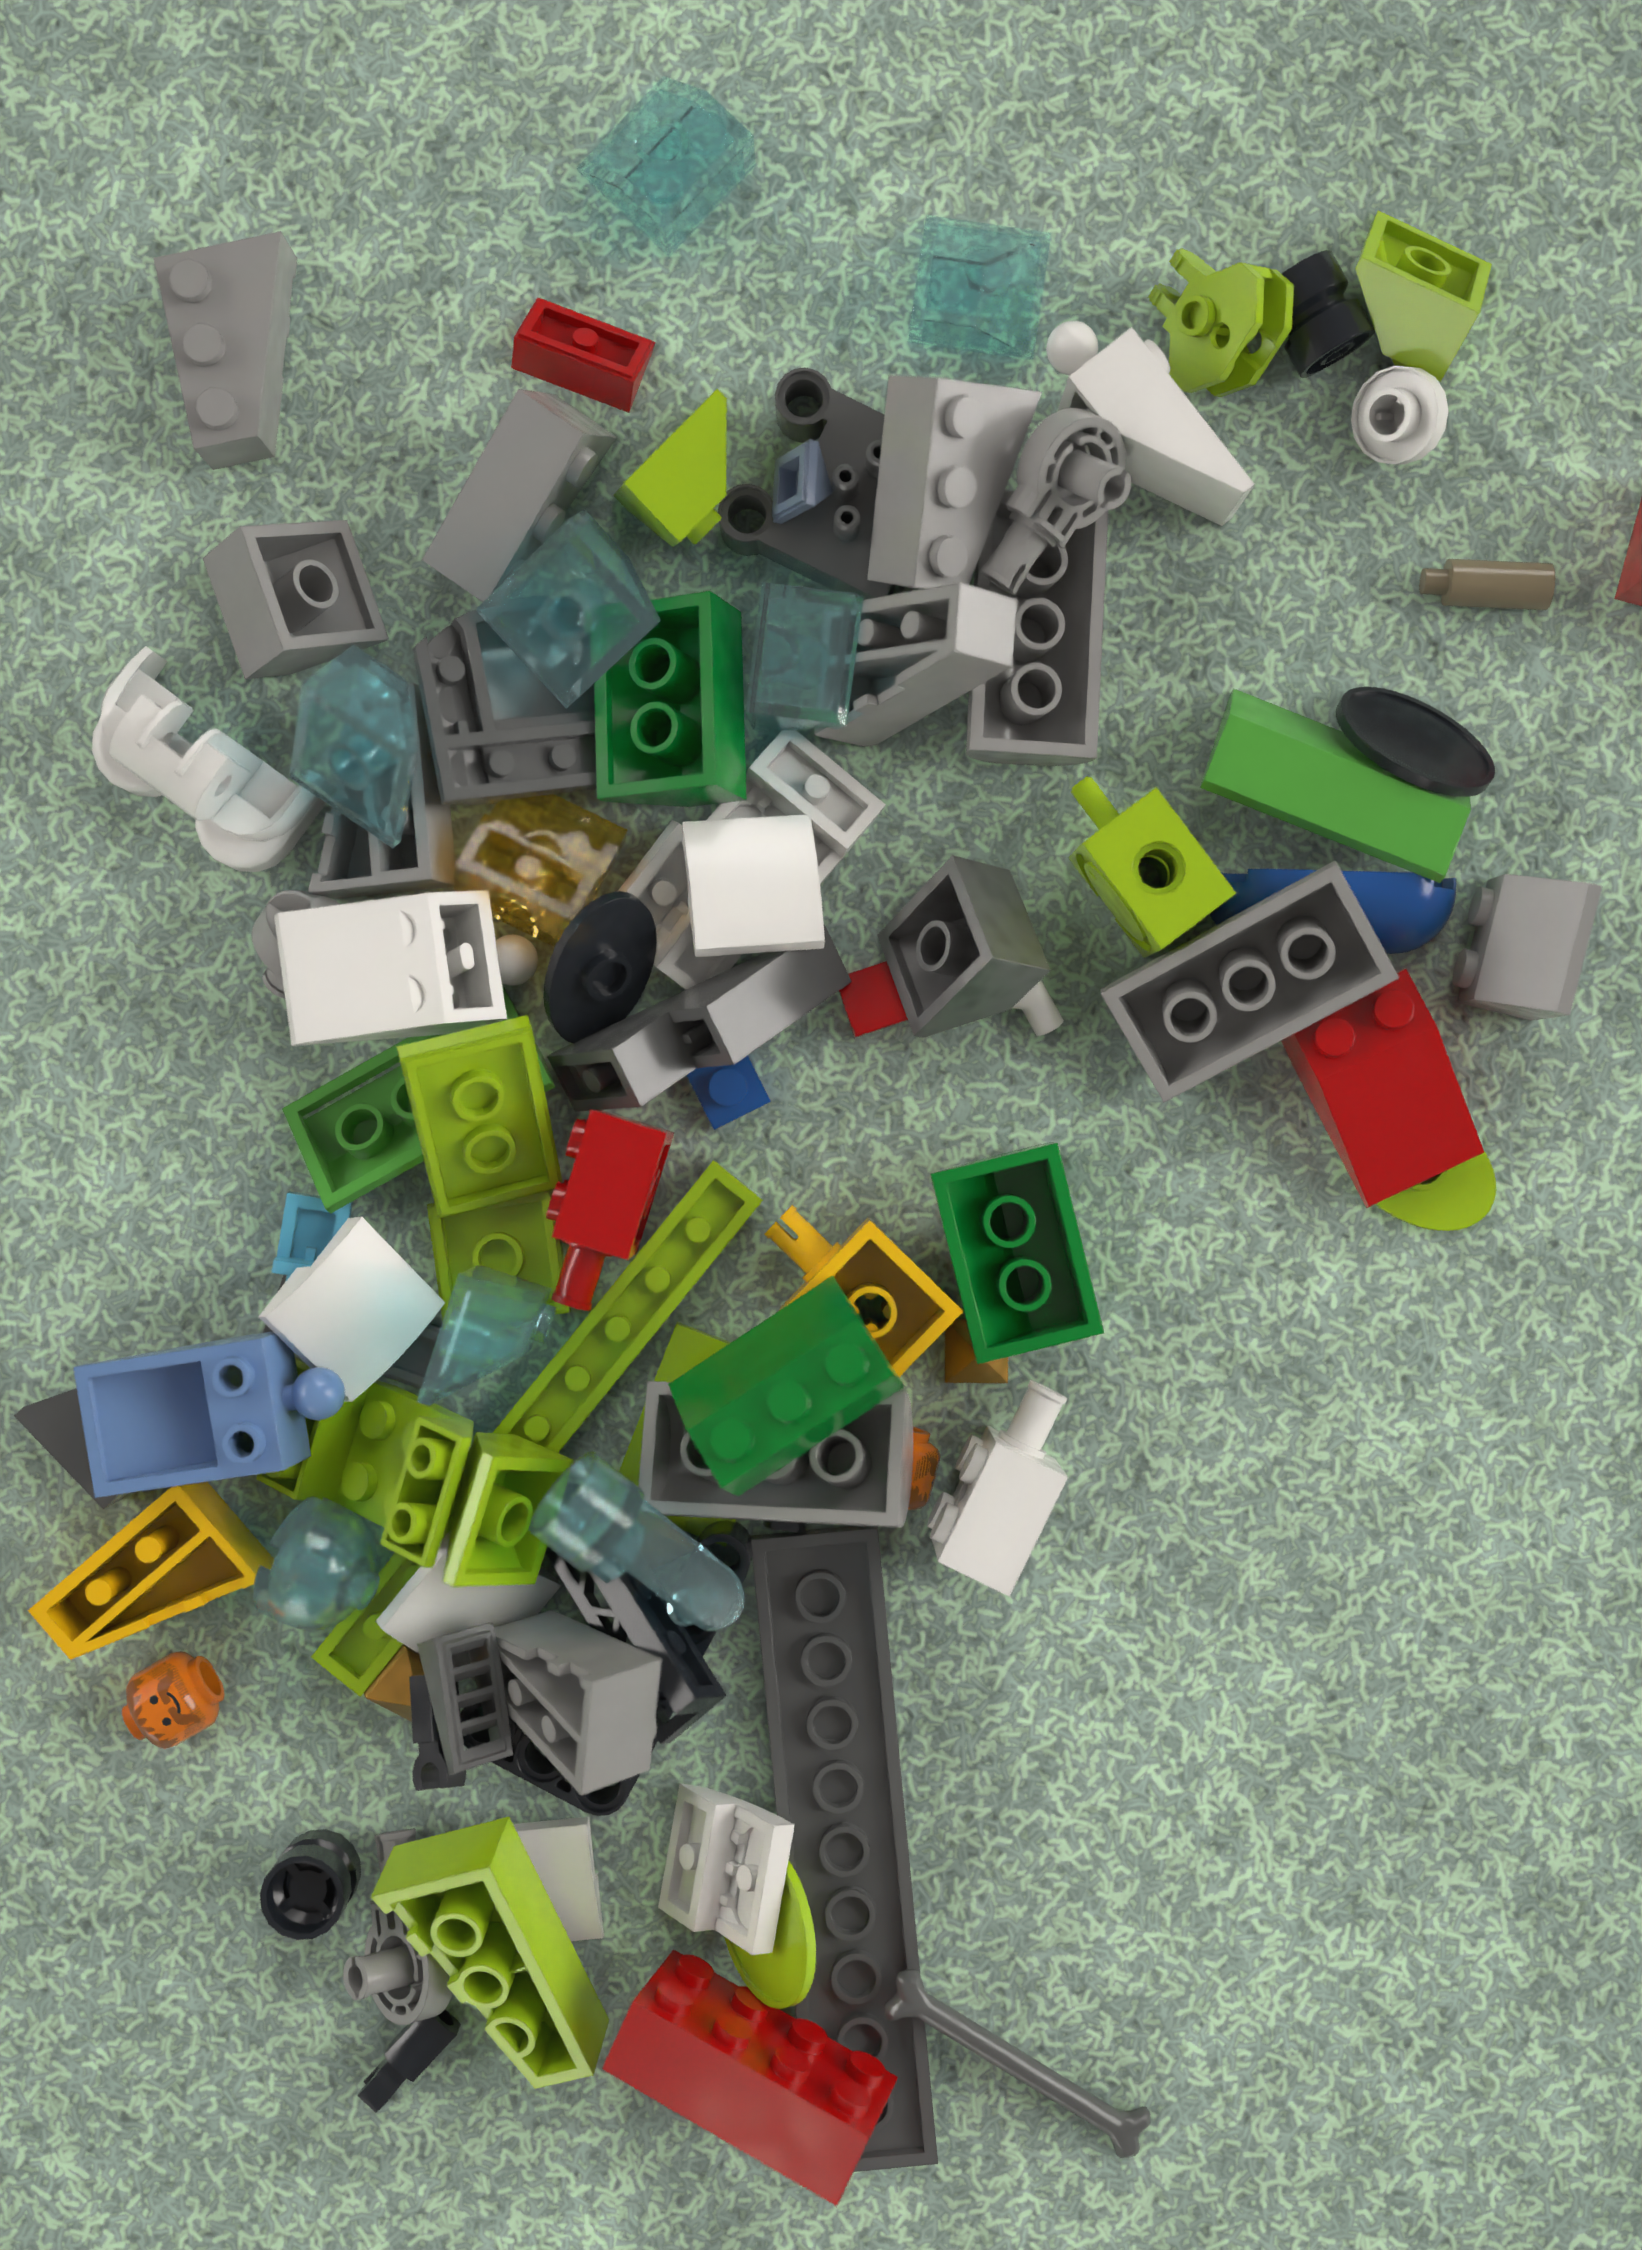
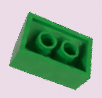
(675, 710)
(1017, 1252)
(783, 1387)

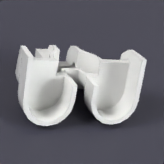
(240, 803)

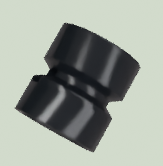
(1323, 320)
(310, 1884)

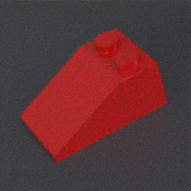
(1385, 1091)

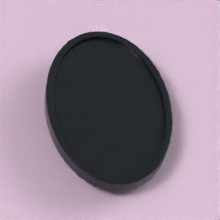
(1415, 741)
(600, 966)

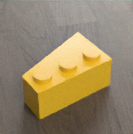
(159, 1565)

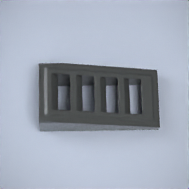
(441, 1680)

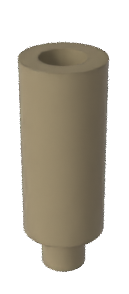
(1491, 584)

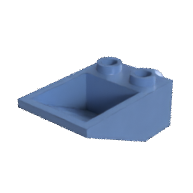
(200, 1413)

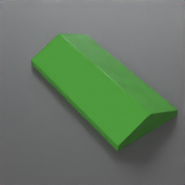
(1330, 787)
(367, 1133)

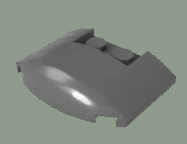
(496, 724)

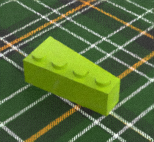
(498, 1937)

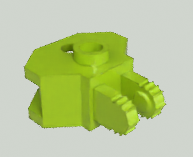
(1218, 319)

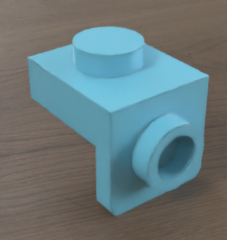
(305, 1231)

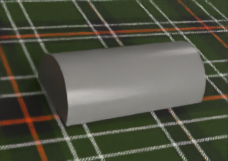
(1050, 697)
(1249, 982)
(846, 1479)

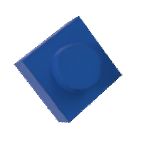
(728, 1091)

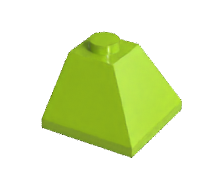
(1419, 293)
(683, 477)
(494, 1508)

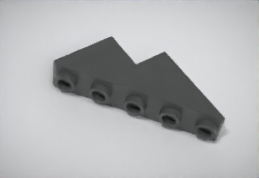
(697, 1028)

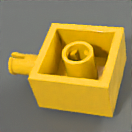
(872, 1266)

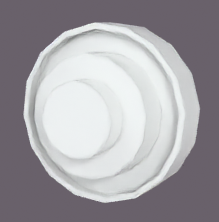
(1406, 407)

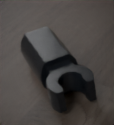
(430, 1766)
(408, 2057)

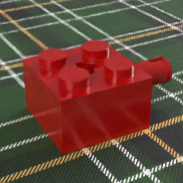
(605, 1199)

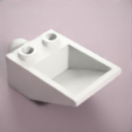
(1163, 434)
(397, 967)

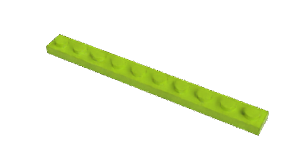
(575, 1379)

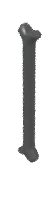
(916, 2002)

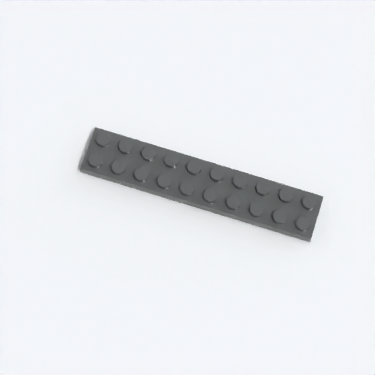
(844, 1793)

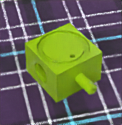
(1149, 835)

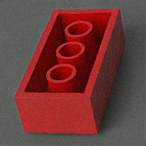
(751, 2074)

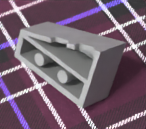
(229, 342)
(942, 476)
(517, 491)
(922, 654)
(580, 1697)

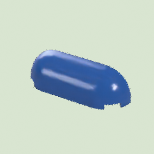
(1399, 905)

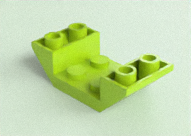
(386, 1463)

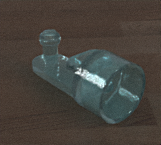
(607, 1527)

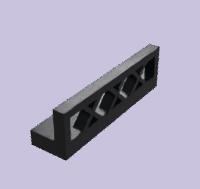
(645, 1619)

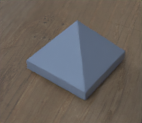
(799, 481)

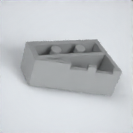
(362, 865)

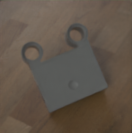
(834, 536)

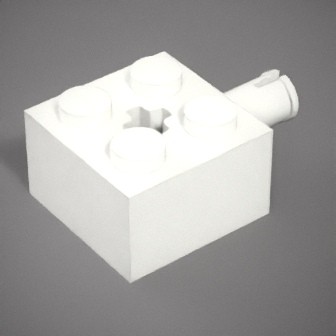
(1001, 1495)

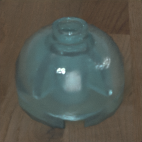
(320, 1569)

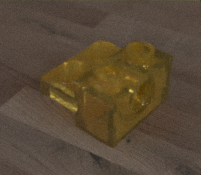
(539, 862)

